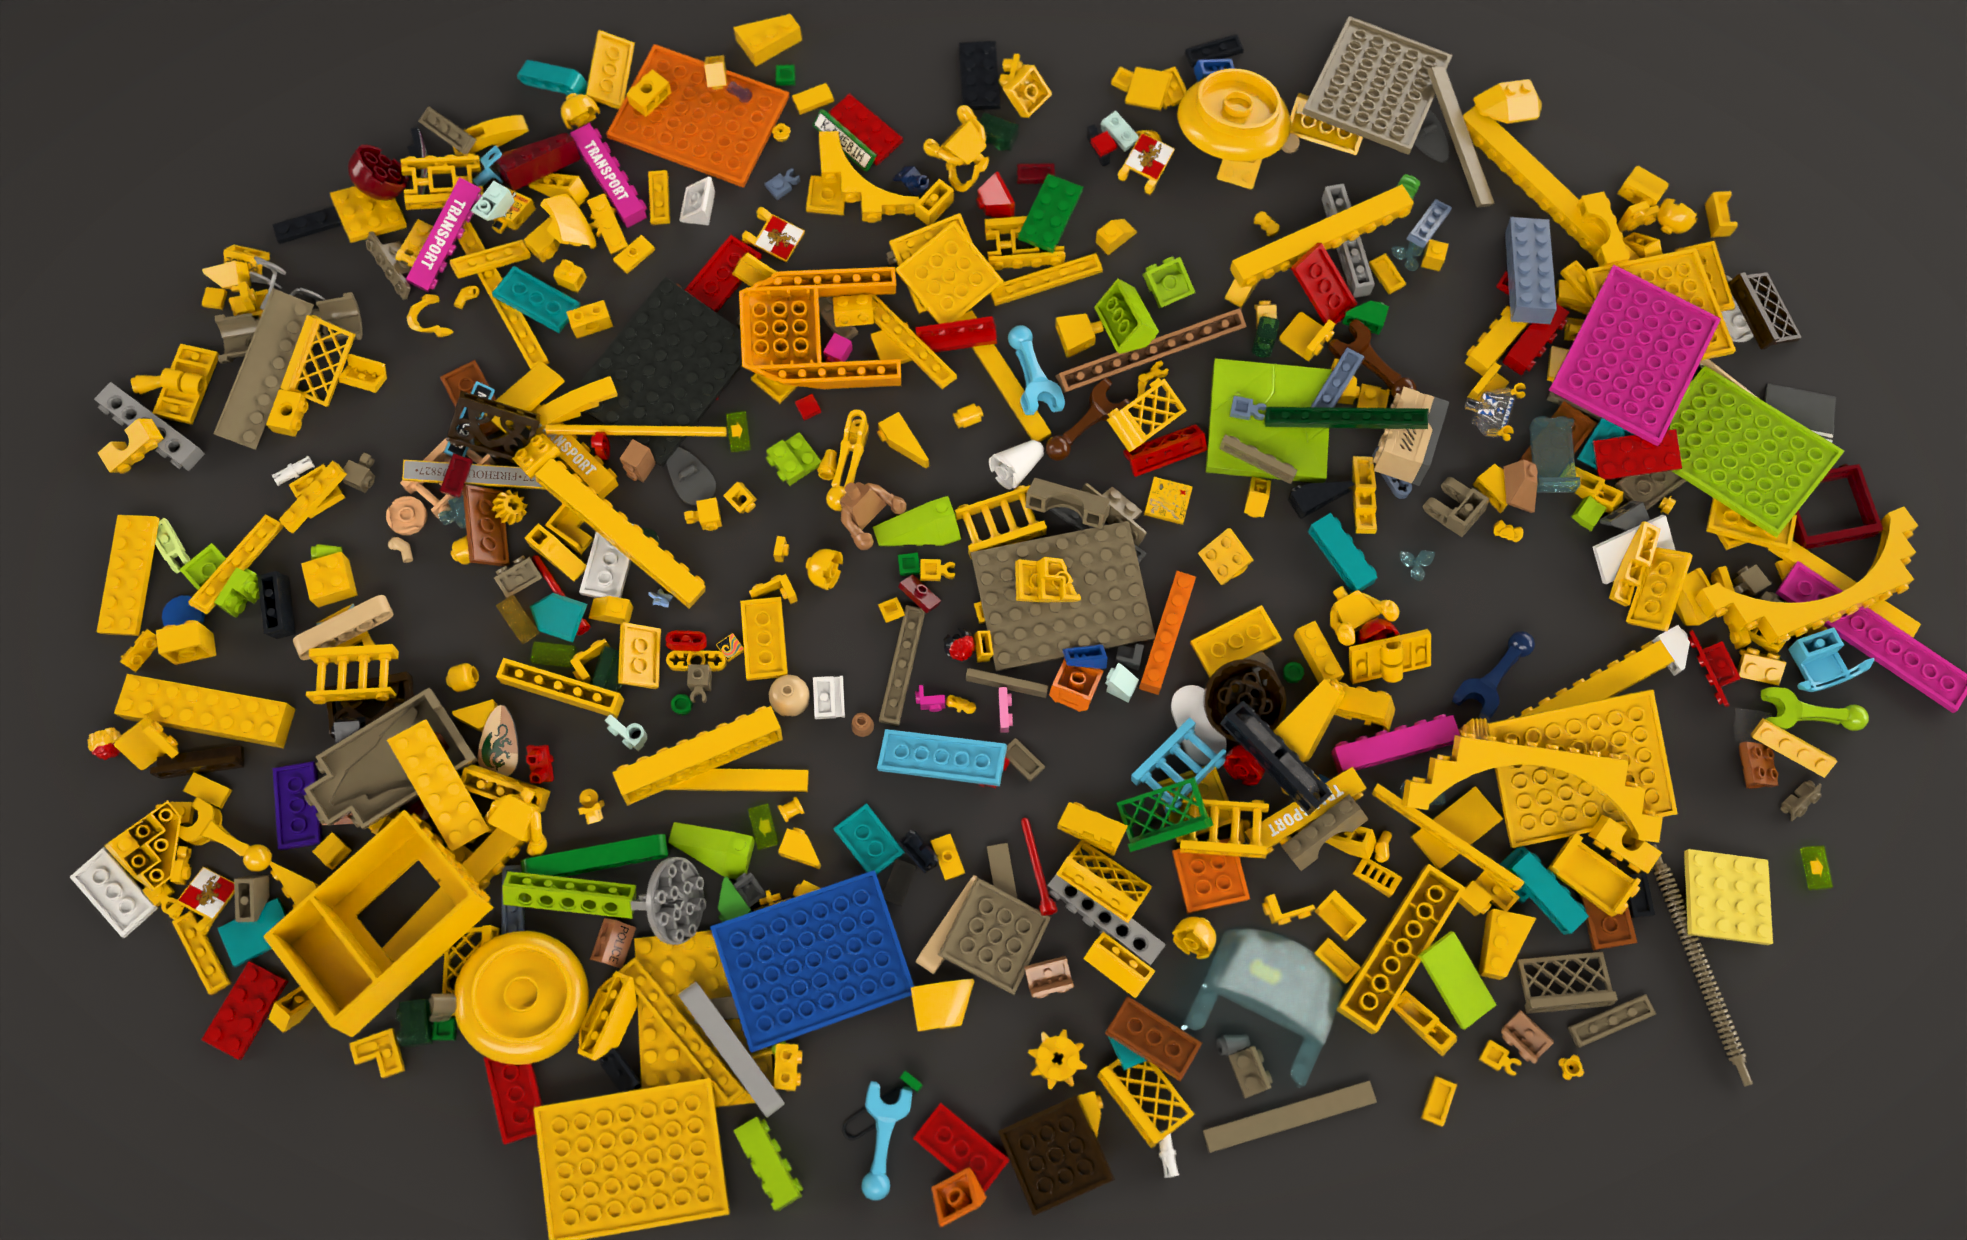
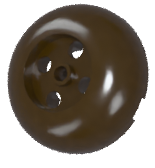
(1218, 693)

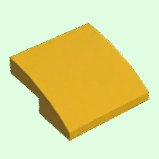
(304, 482)

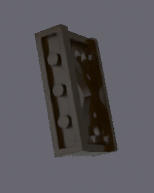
(493, 408)
(395, 681)

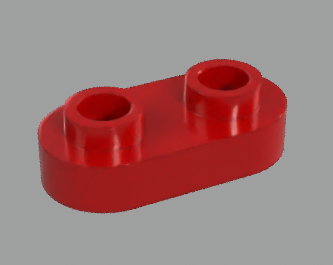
(601, 445)
(686, 640)

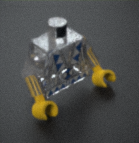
(1494, 410)

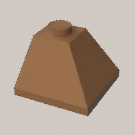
(1521, 485)

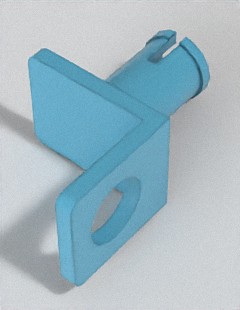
(488, 172)

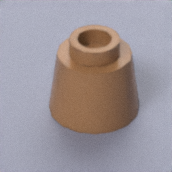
(862, 724)

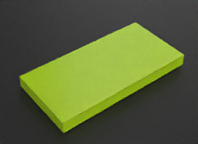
(1457, 980)

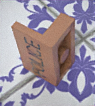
(613, 943)

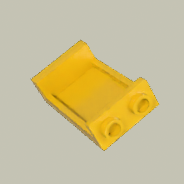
(1593, 876)

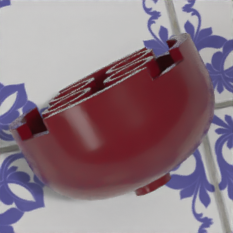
(376, 174)

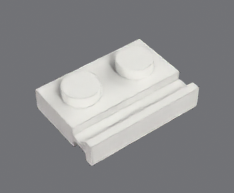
(828, 697)

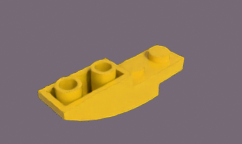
(495, 132)

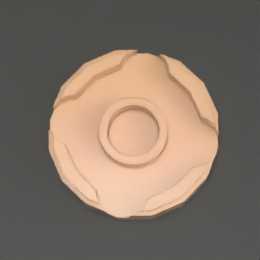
(406, 515)

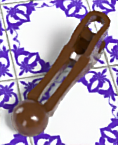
(1371, 360)
(1059, 446)

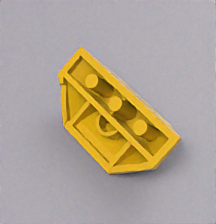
(1510, 102)
(608, 1016)

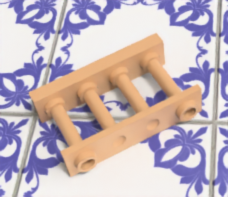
(438, 456)

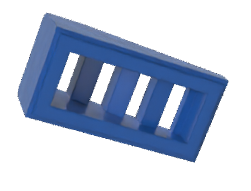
(1202, 67)
(1086, 656)

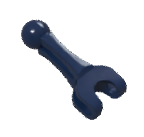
(1484, 689)

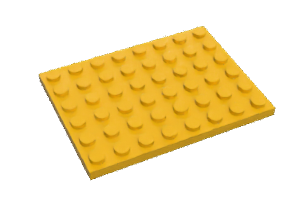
(1554, 804)
(675, 970)
(631, 1160)

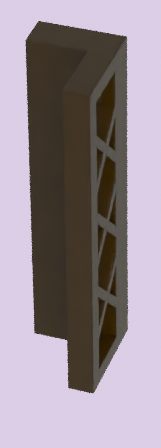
(199, 762)

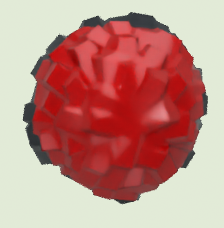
(959, 647)

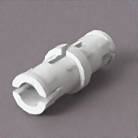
(293, 470)
(1168, 1154)

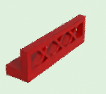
(959, 334)
(1167, 451)

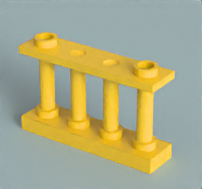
(1014, 535)
(344, 656)
(1234, 846)

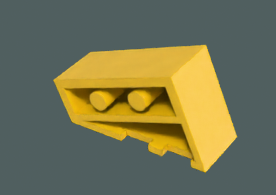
(1367, 706)

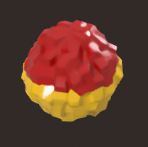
(102, 743)

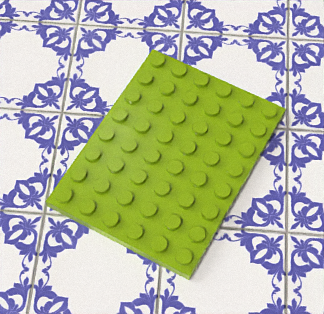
(1748, 452)

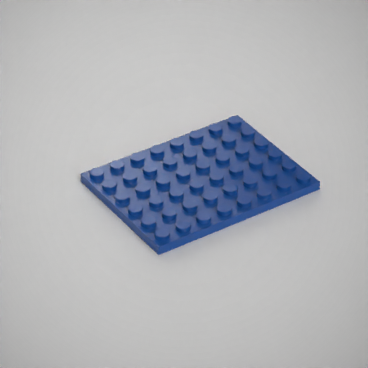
(812, 960)

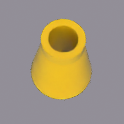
(143, 384)
(828, 465)

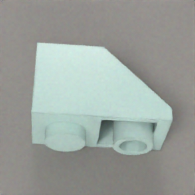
(494, 202)
(1121, 682)

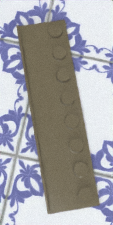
(263, 369)

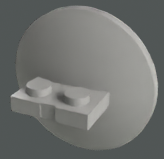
(673, 901)

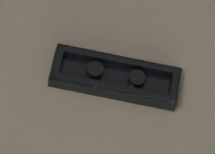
(1216, 49)

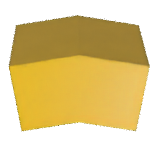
(978, 637)
(332, 851)

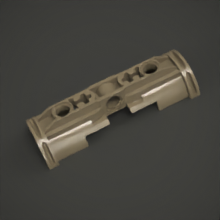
(239, 329)

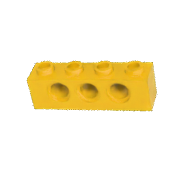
(495, 785)

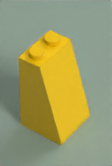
(1310, 719)

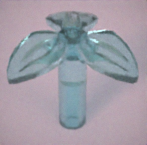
(1413, 250)
(1424, 558)

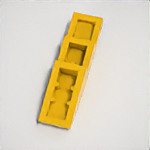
(576, 401)
(1364, 495)
(1633, 564)

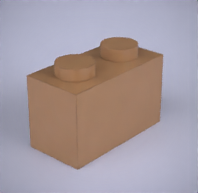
(637, 461)

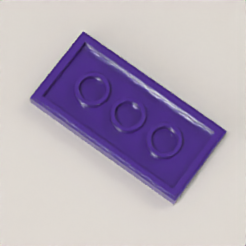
(295, 818)

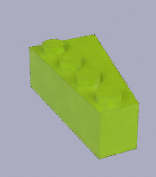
(768, 1163)

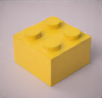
(329, 579)
(185, 642)

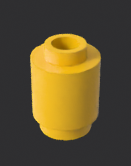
(968, 416)

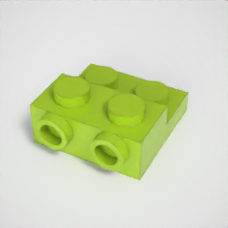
(1168, 281)
(792, 459)
(203, 565)
(237, 591)

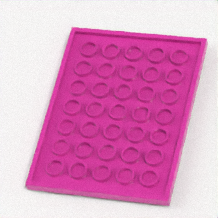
(1635, 355)

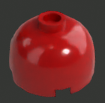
(1376, 630)
(1243, 765)

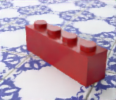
(1533, 342)

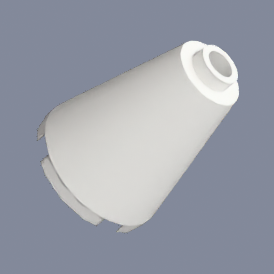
(1016, 463)

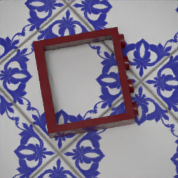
(1865, 505)

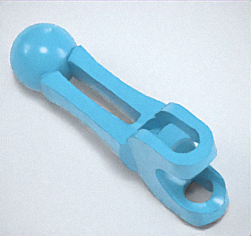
(1037, 385)
(876, 1183)

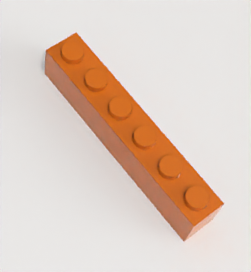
(1167, 633)

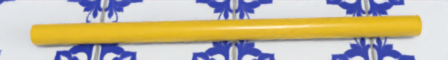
(636, 430)

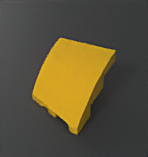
(568, 222)
(1044, 581)
(941, 1004)

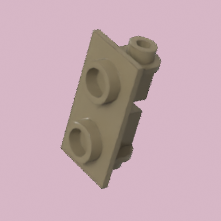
(1798, 806)

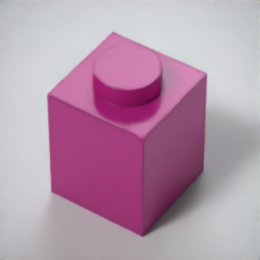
(838, 349)

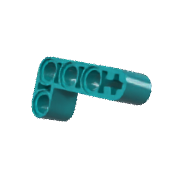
(552, 78)

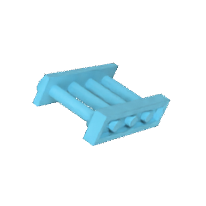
(1172, 746)

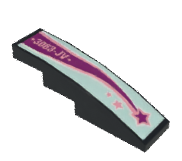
(418, 151)

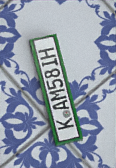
(850, 144)

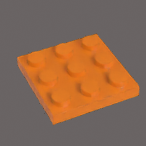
(1210, 880)

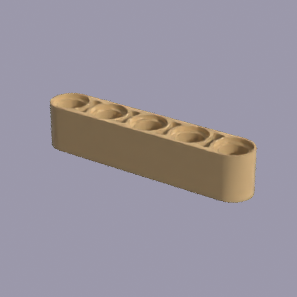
(344, 626)
(929, 956)

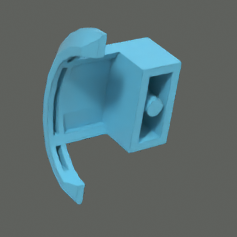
(1821, 663)

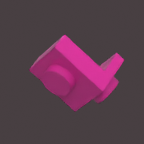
(933, 703)

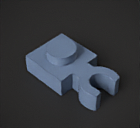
(781, 185)
(1244, 407)

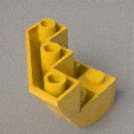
(149, 846)

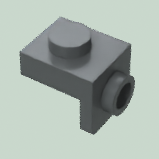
(749, 889)

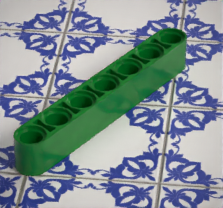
(598, 857)

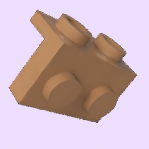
(1048, 977)
(1526, 1037)

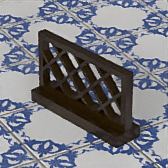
(1756, 314)

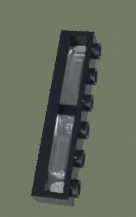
(1276, 758)

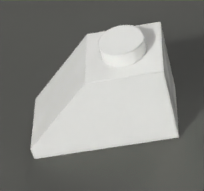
(1677, 644)

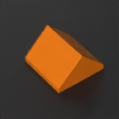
(957, 1196)

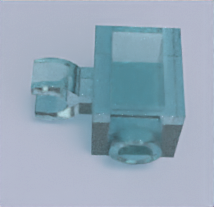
(456, 513)

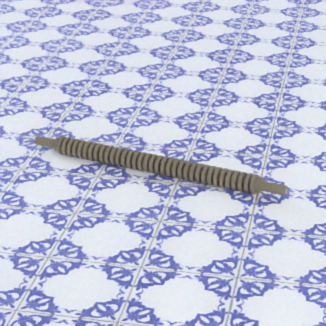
(1737, 1058)

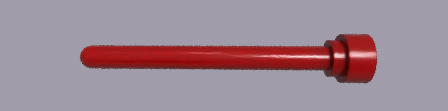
(584, 625)
(1047, 905)

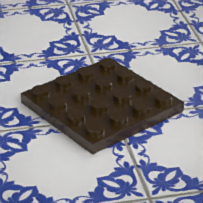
(1056, 1155)

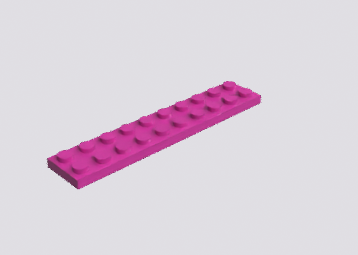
(1882, 641)

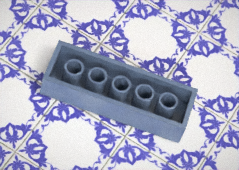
(1530, 270)

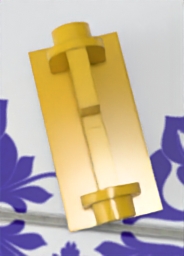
(143, 648)

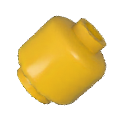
(460, 551)
(462, 677)

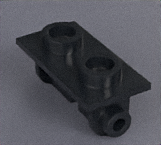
(924, 858)

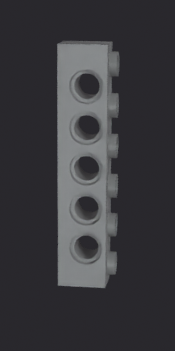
(1350, 252)
(112, 397)
(1135, 931)

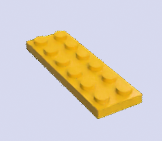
(128, 575)
(438, 785)

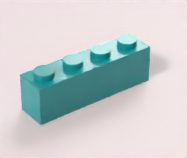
(1342, 553)
(1548, 894)

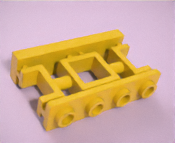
(436, 165)
(1020, 257)

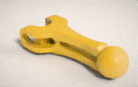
(854, 441)
(210, 828)

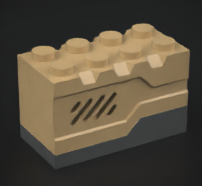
(1409, 452)

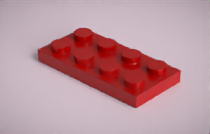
(866, 127)
(715, 280)
(1323, 284)
(1636, 456)
(244, 1010)
(514, 1098)
(960, 1146)

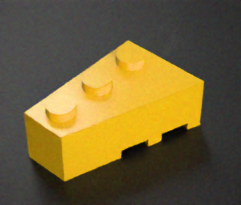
(768, 37)
(1092, 827)
(1502, 942)

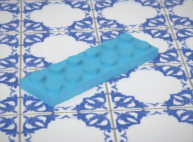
(942, 757)

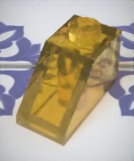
(517, 619)

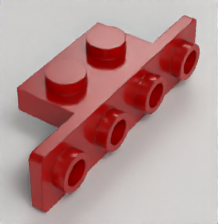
(1719, 665)

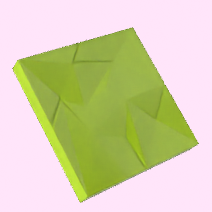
(1275, 387)

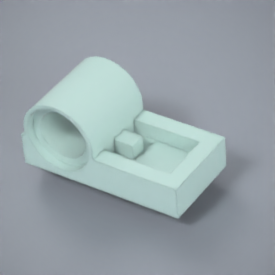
(1119, 130)
(616, 728)

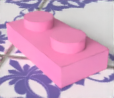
(1004, 701)

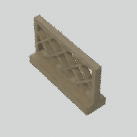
(1573, 999)

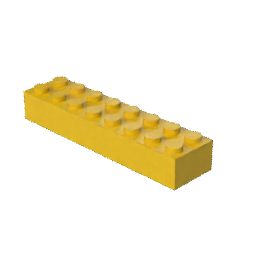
(205, 710)
(698, 755)
(1397, 949)

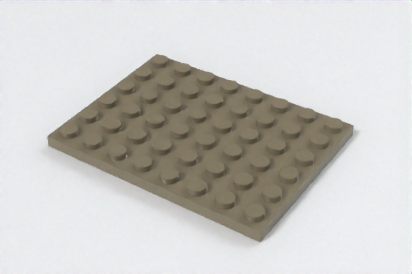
(1376, 85)
(1104, 574)

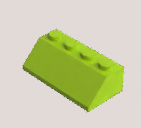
(1126, 318)

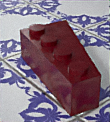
(536, 160)

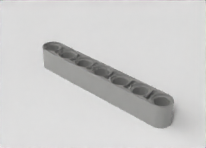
(731, 1049)

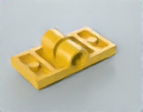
(185, 383)
(1390, 657)

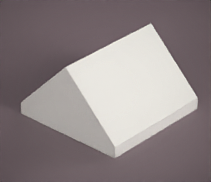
(698, 202)

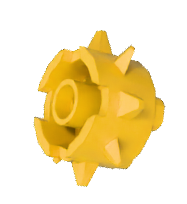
(1045, 1054)

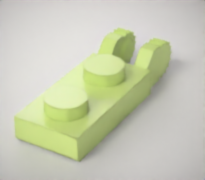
(170, 545)

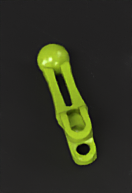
(1792, 710)

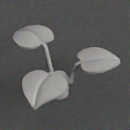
(258, 278)

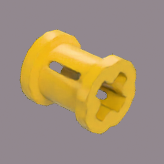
(791, 809)

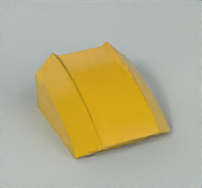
(1687, 606)

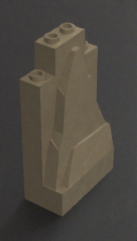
(365, 771)

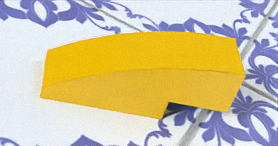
(1596, 488)
(1424, 1023)

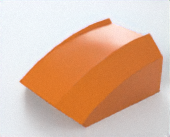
(1075, 686)

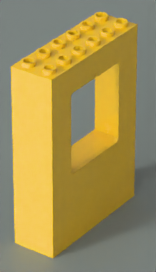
(335, 953)

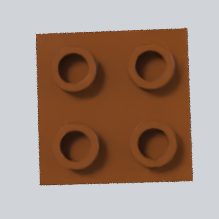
(1758, 765)

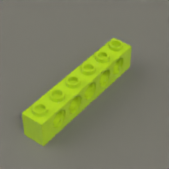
(568, 894)

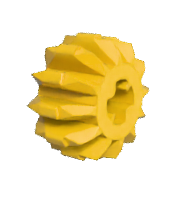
(509, 507)

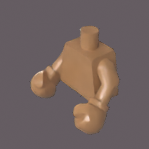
(861, 505)

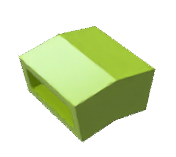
(1588, 513)

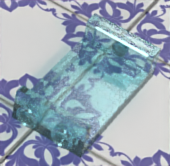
(1553, 454)

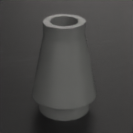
(1230, 1044)

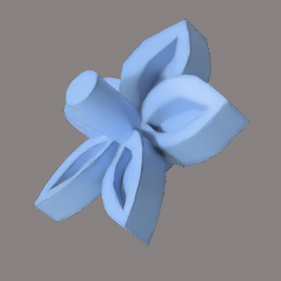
(660, 598)

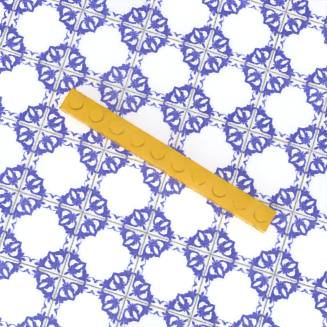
(512, 318)

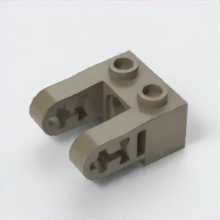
(1462, 518)

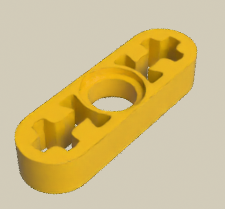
(690, 654)

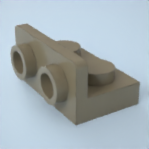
(517, 576)
(1250, 1071)

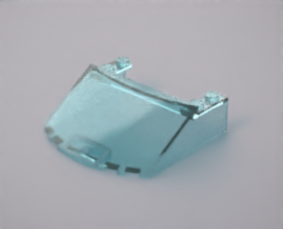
(1276, 982)

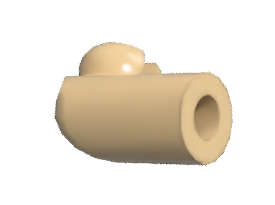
(398, 544)

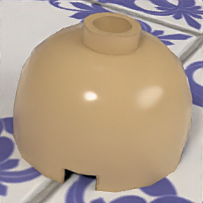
(789, 695)

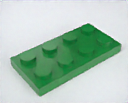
(1050, 213)

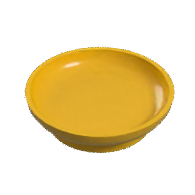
(1235, 116)
(521, 997)

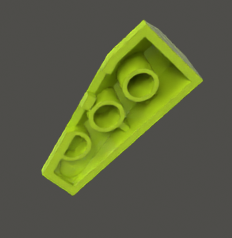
(924, 525)
(720, 850)

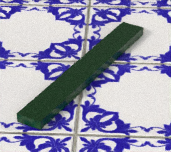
(1347, 417)

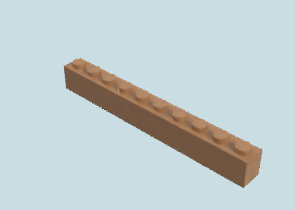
(1157, 349)

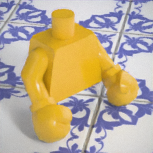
(964, 144)
(1355, 610)
(518, 818)

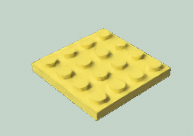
(1728, 897)

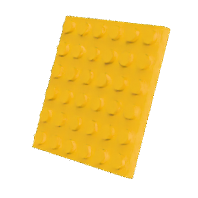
(1682, 276)

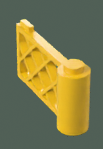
(1126, 425)

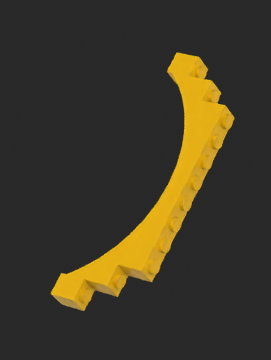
(1782, 620)
(1476, 755)

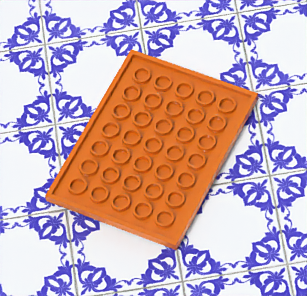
(701, 124)

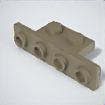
(393, 269)
(1120, 511)

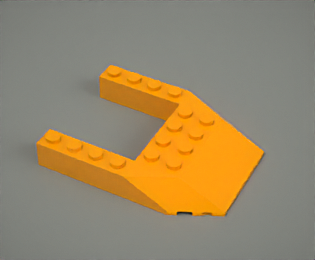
(784, 328)

